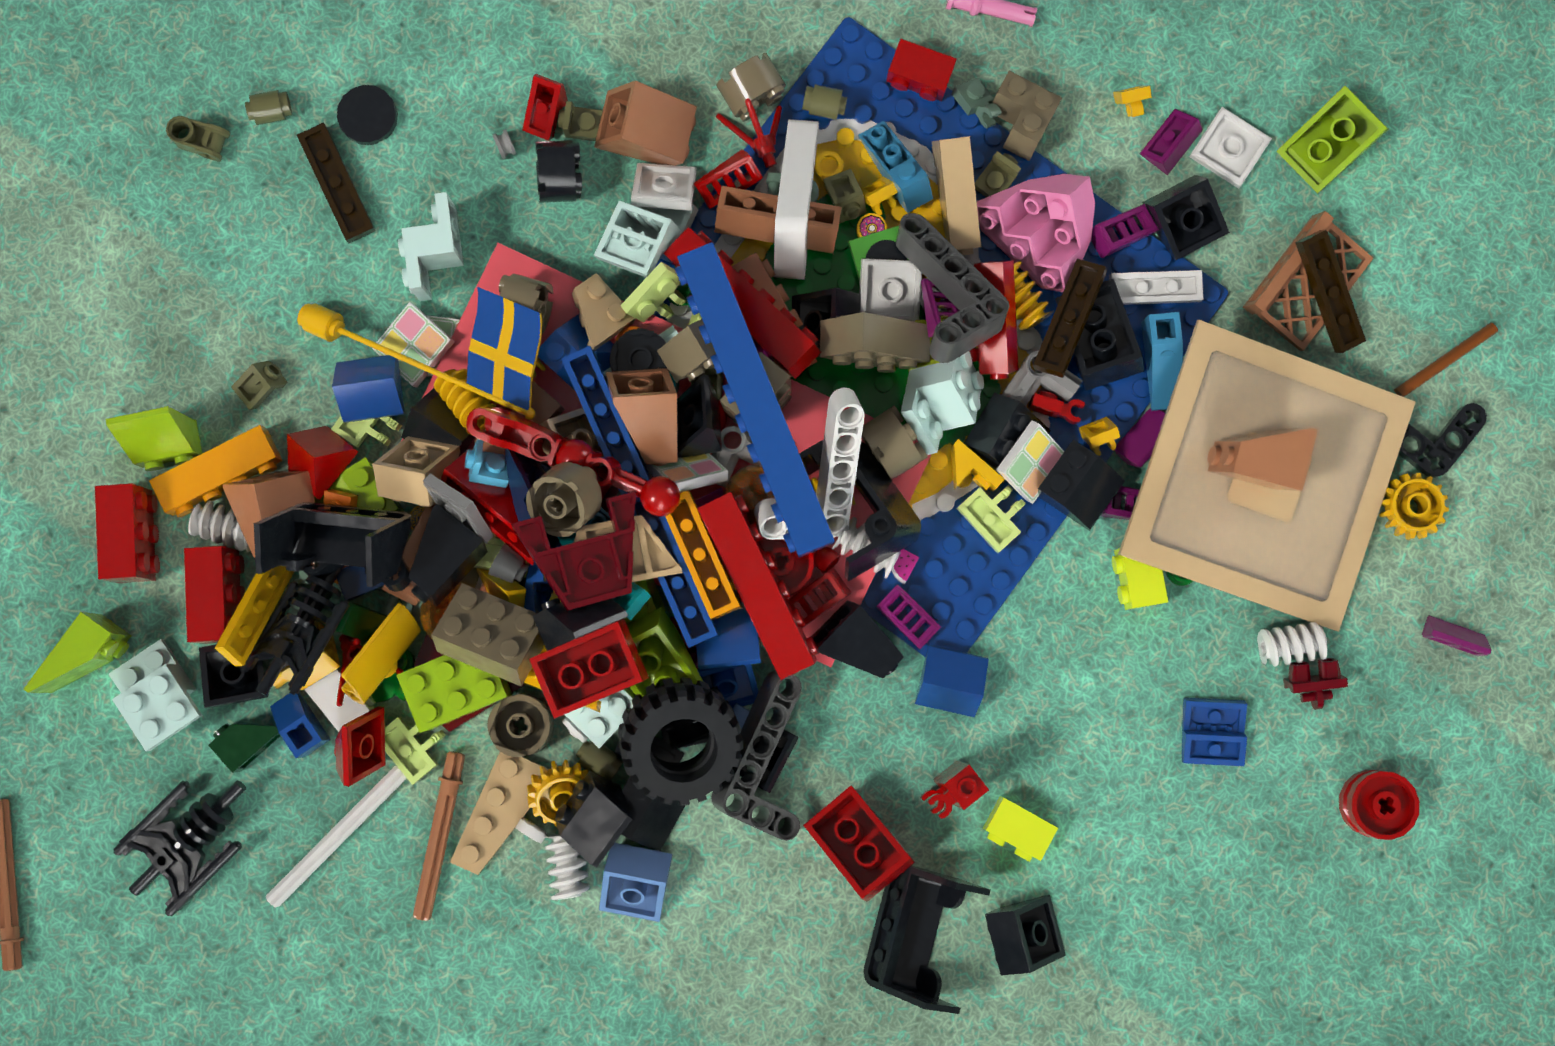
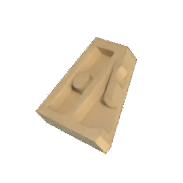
(600, 311)

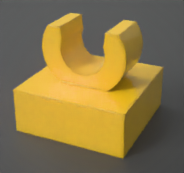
(1132, 99)
(879, 191)
(1099, 433)

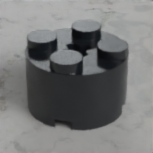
(556, 171)

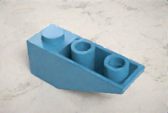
(898, 166)
(1163, 356)

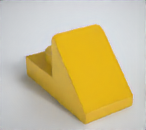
(966, 461)

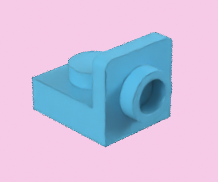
(486, 466)

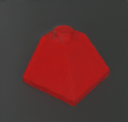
(361, 747)

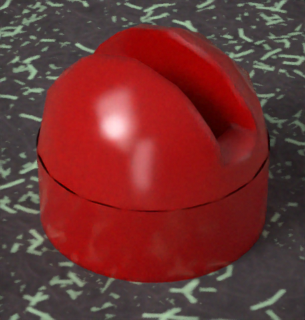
(826, 559)

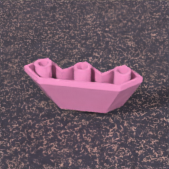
(1042, 225)

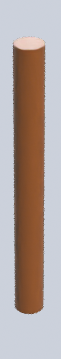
(1446, 360)

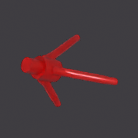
(764, 143)
(350, 648)

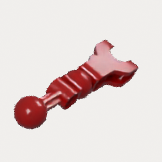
(514, 432)

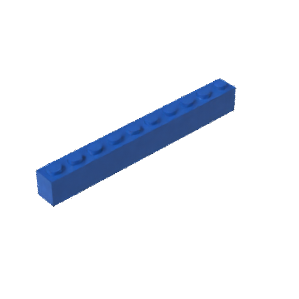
(755, 399)
(616, 442)

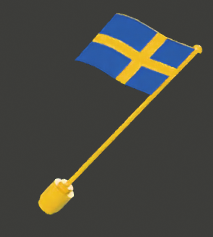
(499, 353)

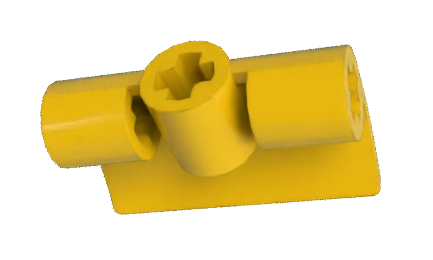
(380, 654)

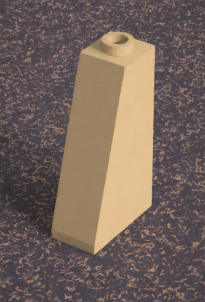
(957, 193)

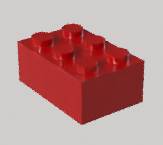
(126, 533)
(211, 591)
(589, 668)
(858, 843)

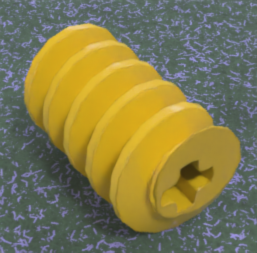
(1026, 302)
(460, 399)

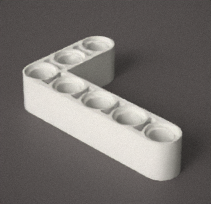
(795, 199)
(841, 477)

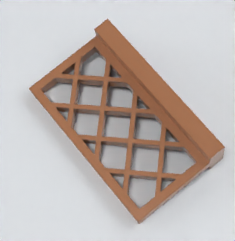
(1285, 271)

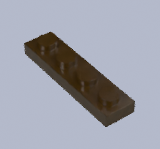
(336, 183)
(1330, 291)
(1070, 318)

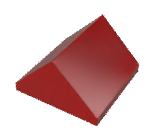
(321, 454)

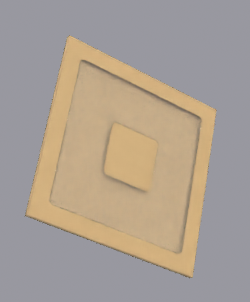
(1255, 541)

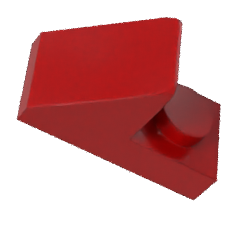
(543, 107)

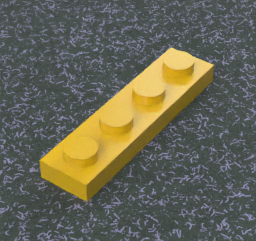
(252, 614)

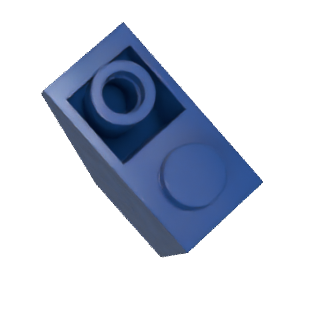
(298, 725)

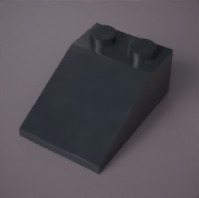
(1107, 344)

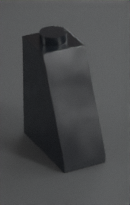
(443, 557)
(857, 641)

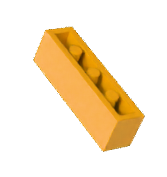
(205, 474)
(702, 558)

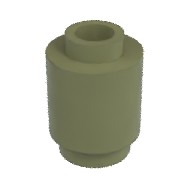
(824, 101)
(268, 107)
(599, 760)

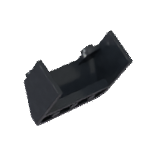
(893, 521)
(333, 536)
(906, 936)

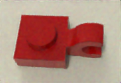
(1047, 404)

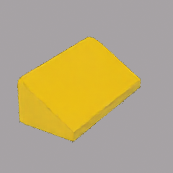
(503, 589)

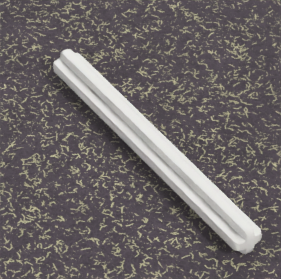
(336, 836)

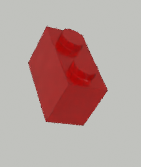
(920, 70)

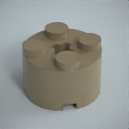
(752, 80)
(528, 293)
(892, 443)
(565, 498)
(505, 733)

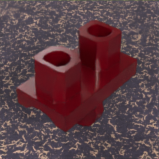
(1328, 678)

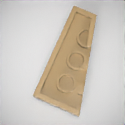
(496, 812)

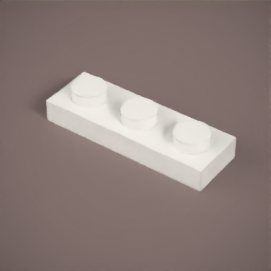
(1159, 287)

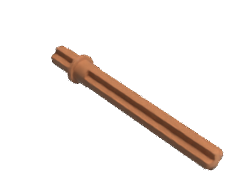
(439, 835)
(9, 916)

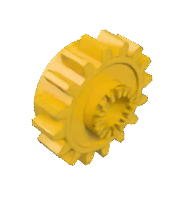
(1429, 501)
(553, 789)

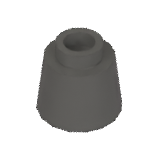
(508, 565)

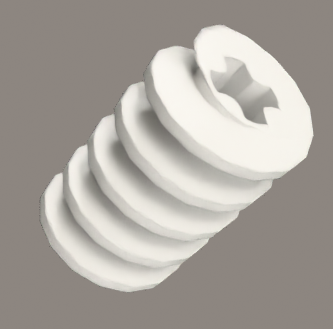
(217, 526)
(856, 539)
(1292, 641)
(566, 869)

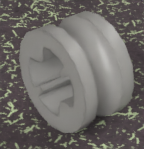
(504, 144)

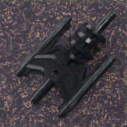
(293, 637)
(177, 847)

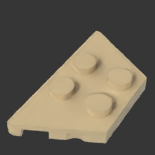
(649, 555)

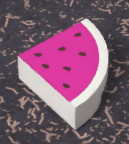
(904, 566)

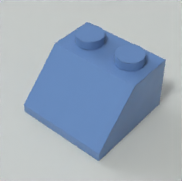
(635, 881)

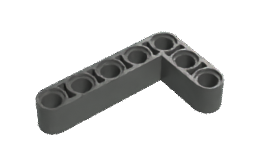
(979, 302)
(758, 759)

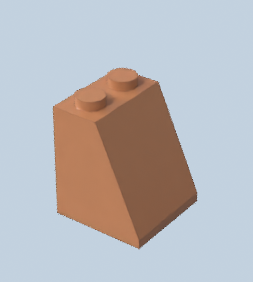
(646, 124)
(649, 411)
(1267, 459)
(265, 496)

